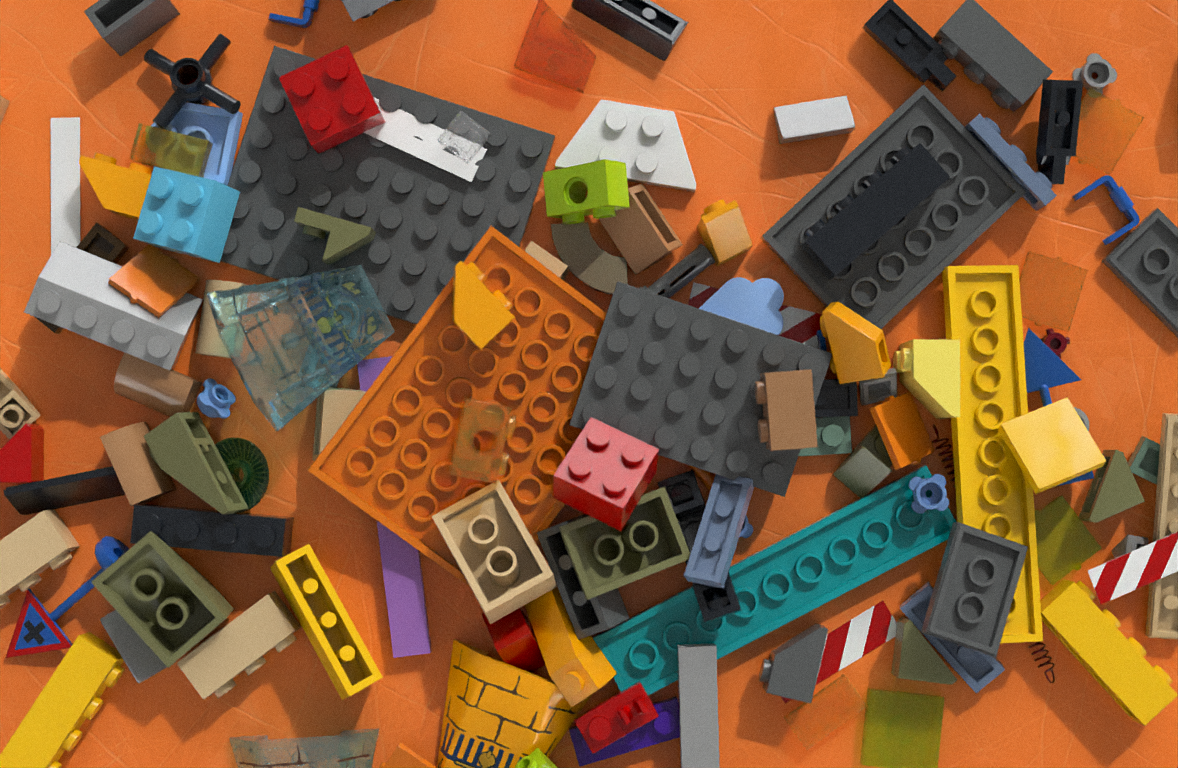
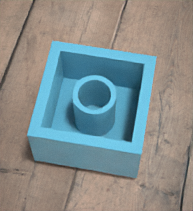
(186, 214)

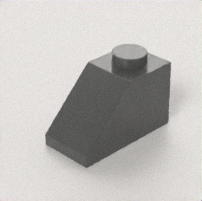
(795, 665)

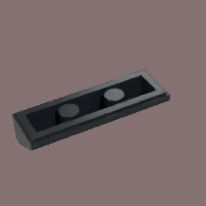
(636, 21)
(65, 491)

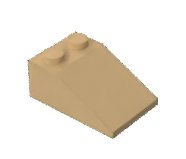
(495, 551)

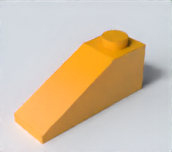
(572, 664)

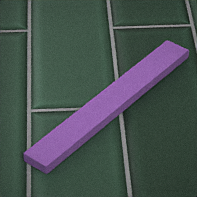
(400, 567)

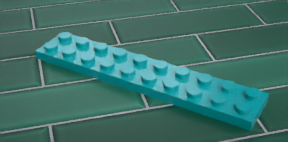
(780, 583)

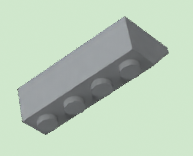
(77, 297)

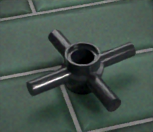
(197, 92)

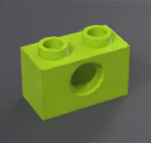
(605, 189)

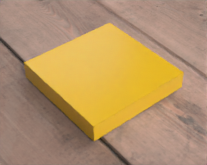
(1051, 445)

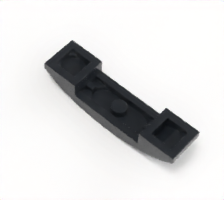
(689, 509)

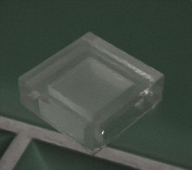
(464, 137)

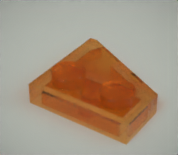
(554, 51)

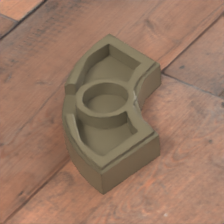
(586, 259)

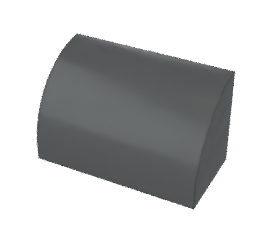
(129, 22)

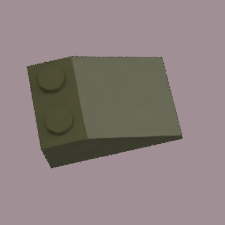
(614, 558)
(162, 598)

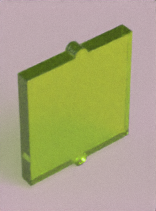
(1061, 540)

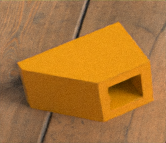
(117, 187)
(724, 231)
(475, 307)
(855, 345)

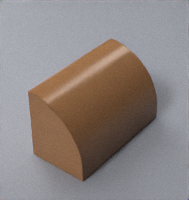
(641, 231)
(155, 386)
(134, 466)

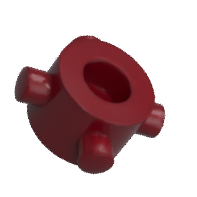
(1056, 341)

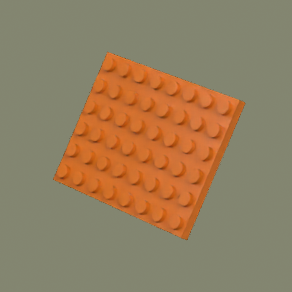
(402, 432)

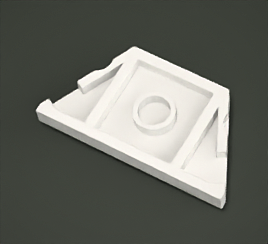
(636, 136)

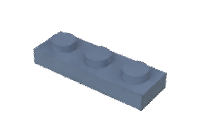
(1013, 161)
(719, 531)
(973, 667)

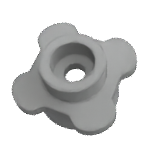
(1101, 67)

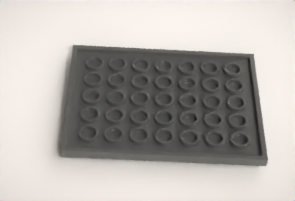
(419, 211)

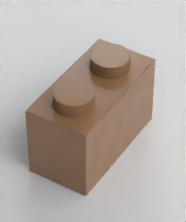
(787, 410)

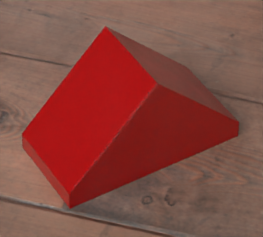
(23, 456)
(516, 641)

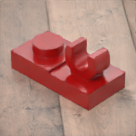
(616, 717)

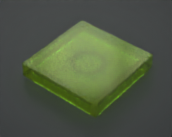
(901, 729)

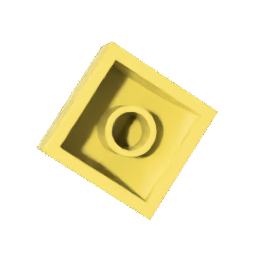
(931, 374)

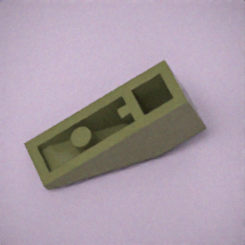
(190, 456)

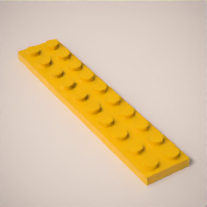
(990, 487)

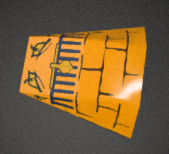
(498, 712)

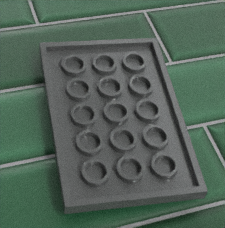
(925, 239)
(689, 385)

